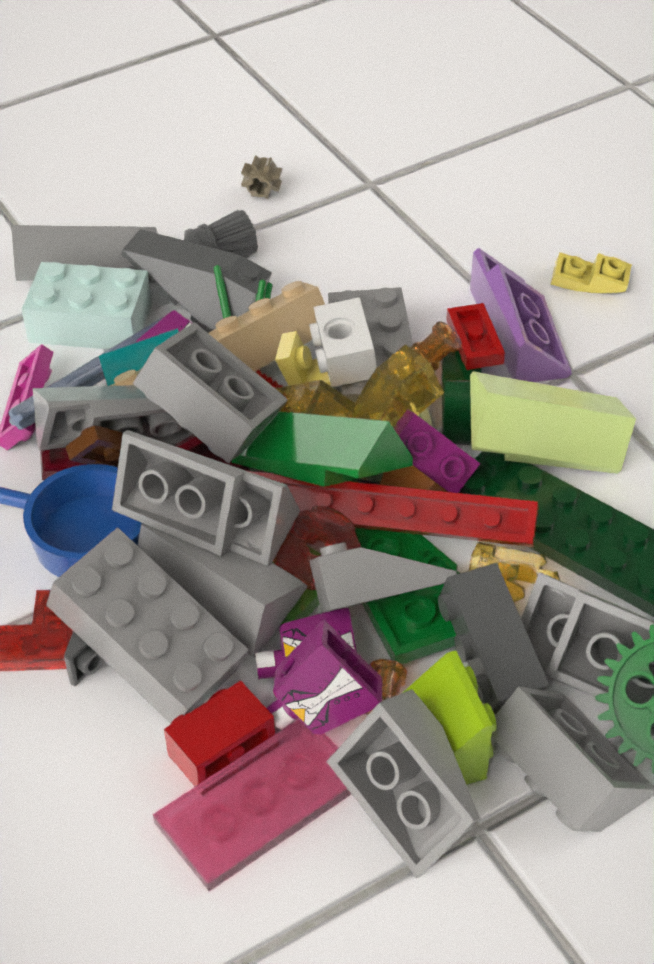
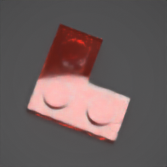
(35, 644)

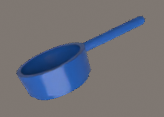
(70, 514)

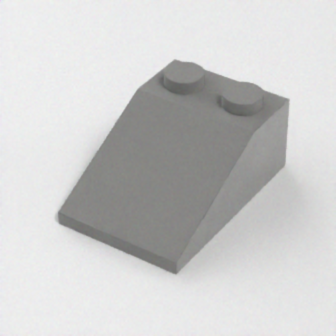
(407, 780)

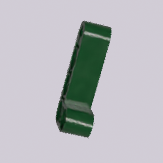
(456, 399)

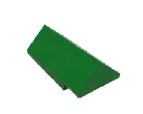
(325, 448)

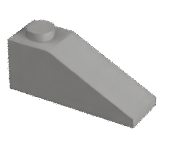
(367, 575)

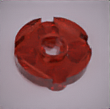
(310, 526)

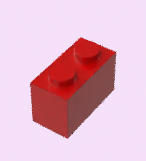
(218, 732)

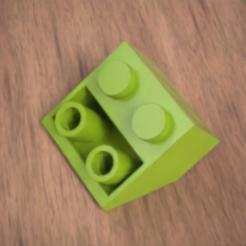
(452, 698)

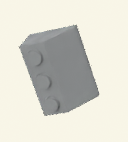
(209, 391)
(568, 760)

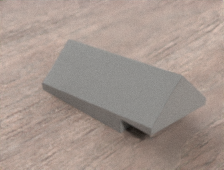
(70, 245)
(67, 411)
(202, 499)
(234, 589)
(578, 632)

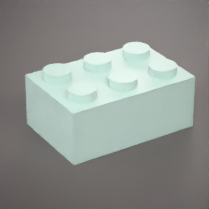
(85, 305)

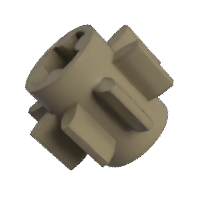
(261, 177)

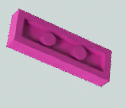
(30, 374)

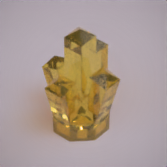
(513, 564)

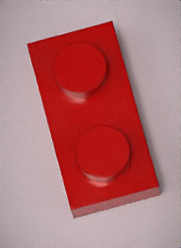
(478, 336)

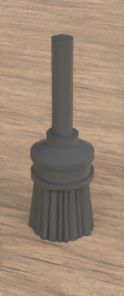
(231, 234)

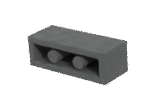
(490, 634)

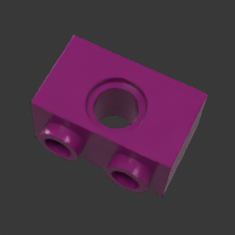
(435, 453)

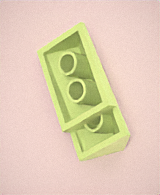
(548, 424)

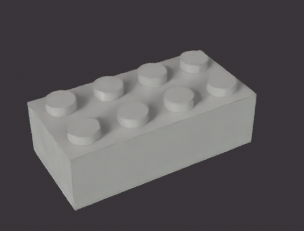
(386, 323)
(146, 626)

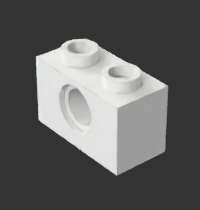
(345, 342)

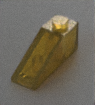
(398, 385)

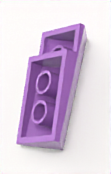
(520, 321)

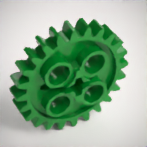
(630, 719)

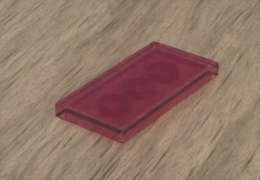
(252, 804)

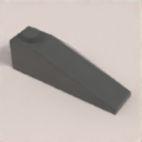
(189, 276)

